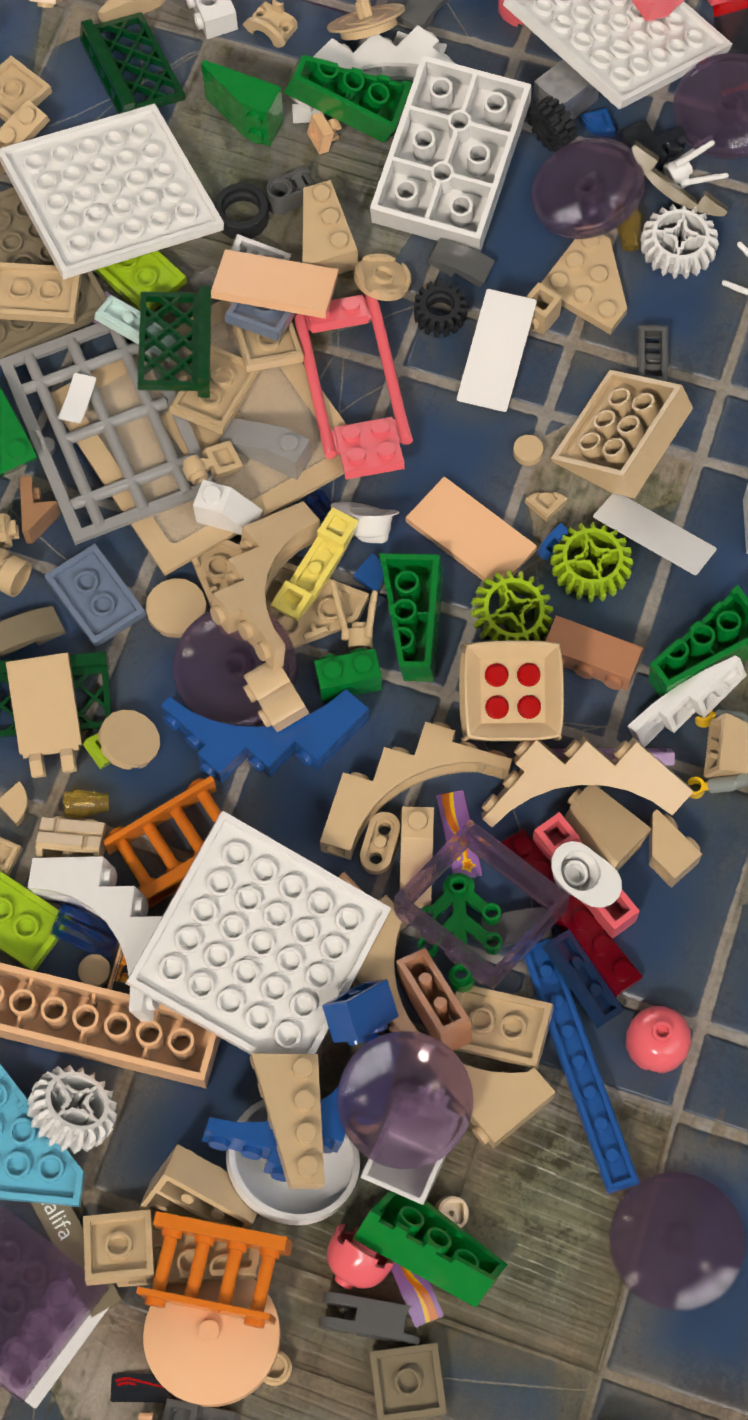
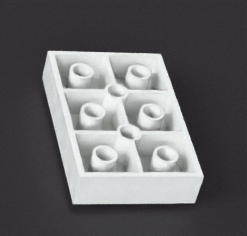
(451, 153)

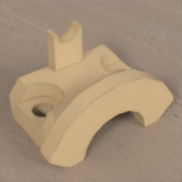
(273, 22)

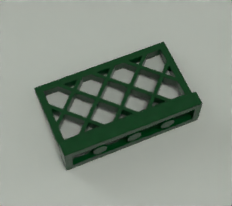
(108, 67)
(199, 347)
(81, 665)

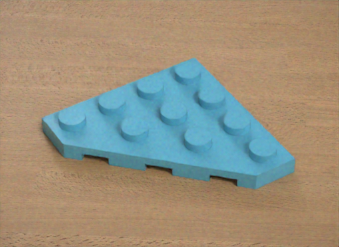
(28, 1165)

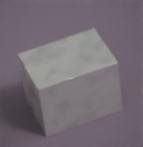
(566, 86)

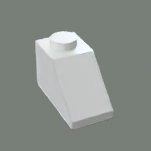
(224, 508)

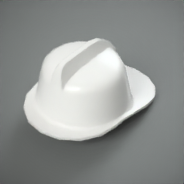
(373, 522)
(585, 875)

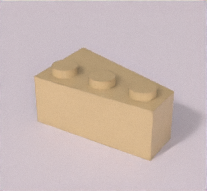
(326, 231)
(196, 1190)

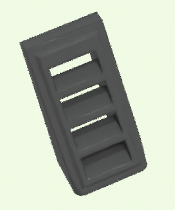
(652, 332)

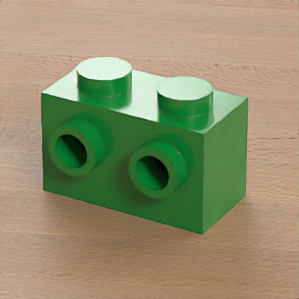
(355, 671)

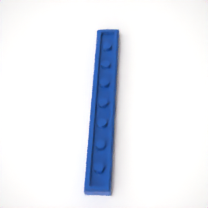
(582, 1073)

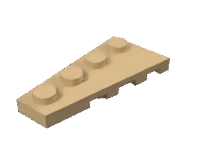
(214, 1266)

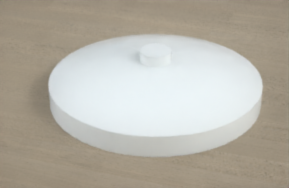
(292, 1206)

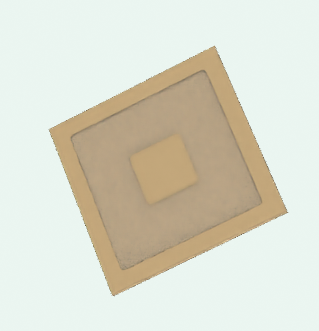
(277, 399)

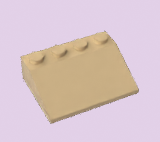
(624, 431)

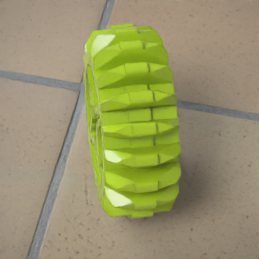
(611, 552)
(504, 587)

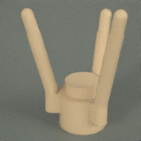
(361, 632)

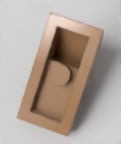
(35, 514)

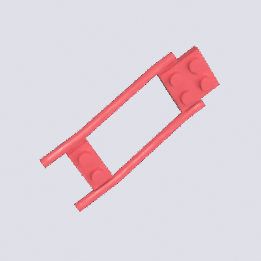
(368, 445)

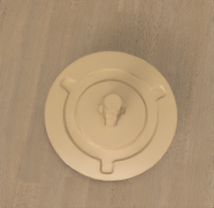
(366, 20)

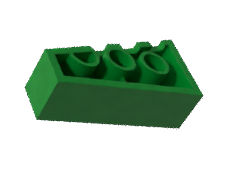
(349, 95)
(414, 605)
(707, 643)
(430, 1247)

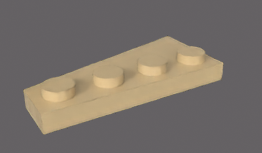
(294, 1113)

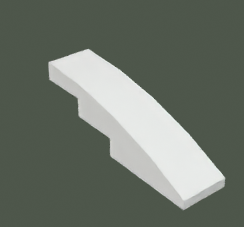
(694, 695)

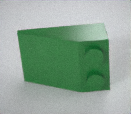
(245, 102)
(14, 445)

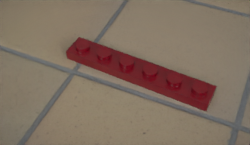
(597, 944)

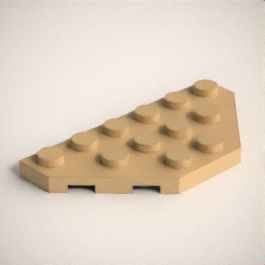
(319, 619)

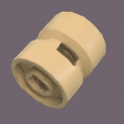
(13, 573)

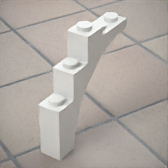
(381, 56)
(91, 885)

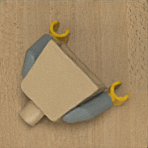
(725, 754)

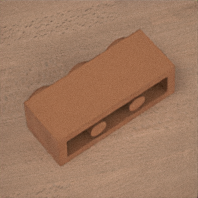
(595, 653)
(434, 1000)

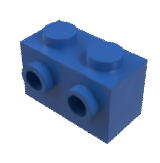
(360, 1012)

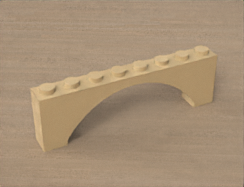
(499, 1098)

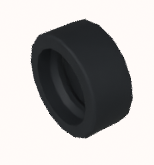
(243, 192)

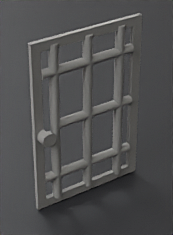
(46, 446)

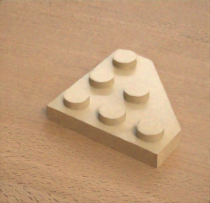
(590, 282)

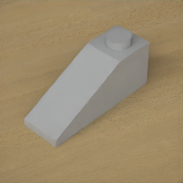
(270, 445)

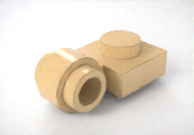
(218, 459)

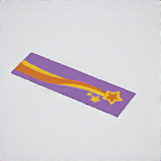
(454, 816)
(419, 1294)

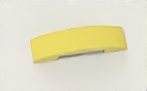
(317, 566)

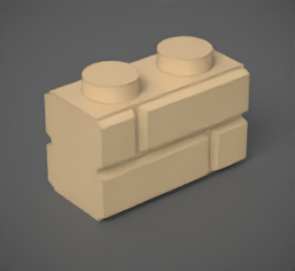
(70, 838)

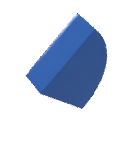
(598, 123)
(546, 548)
(370, 574)

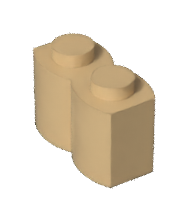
(276, 695)

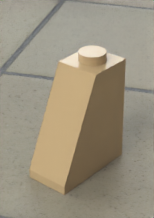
(605, 825)

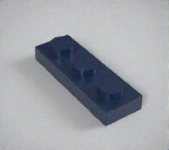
(583, 978)

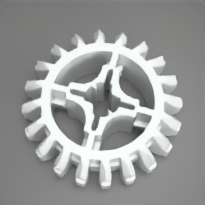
(661, 241)
(72, 1109)

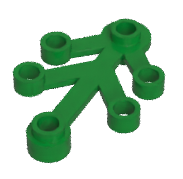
(461, 923)

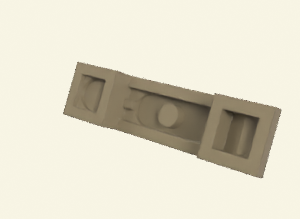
(707, 202)
(29, 627)

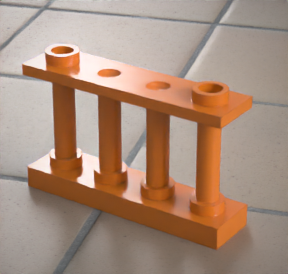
(119, 838)
(237, 1242)

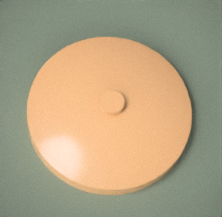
(209, 1354)

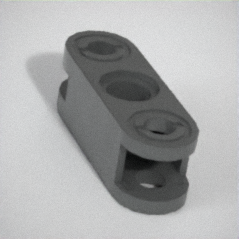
(368, 1318)

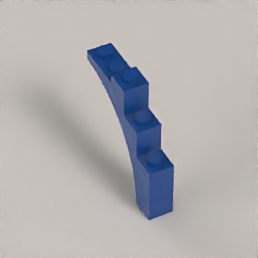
(227, 746)
(258, 1141)

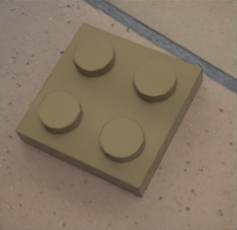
(408, 1382)

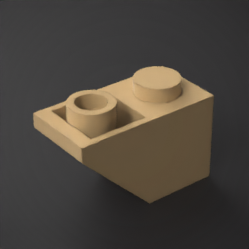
(669, 850)

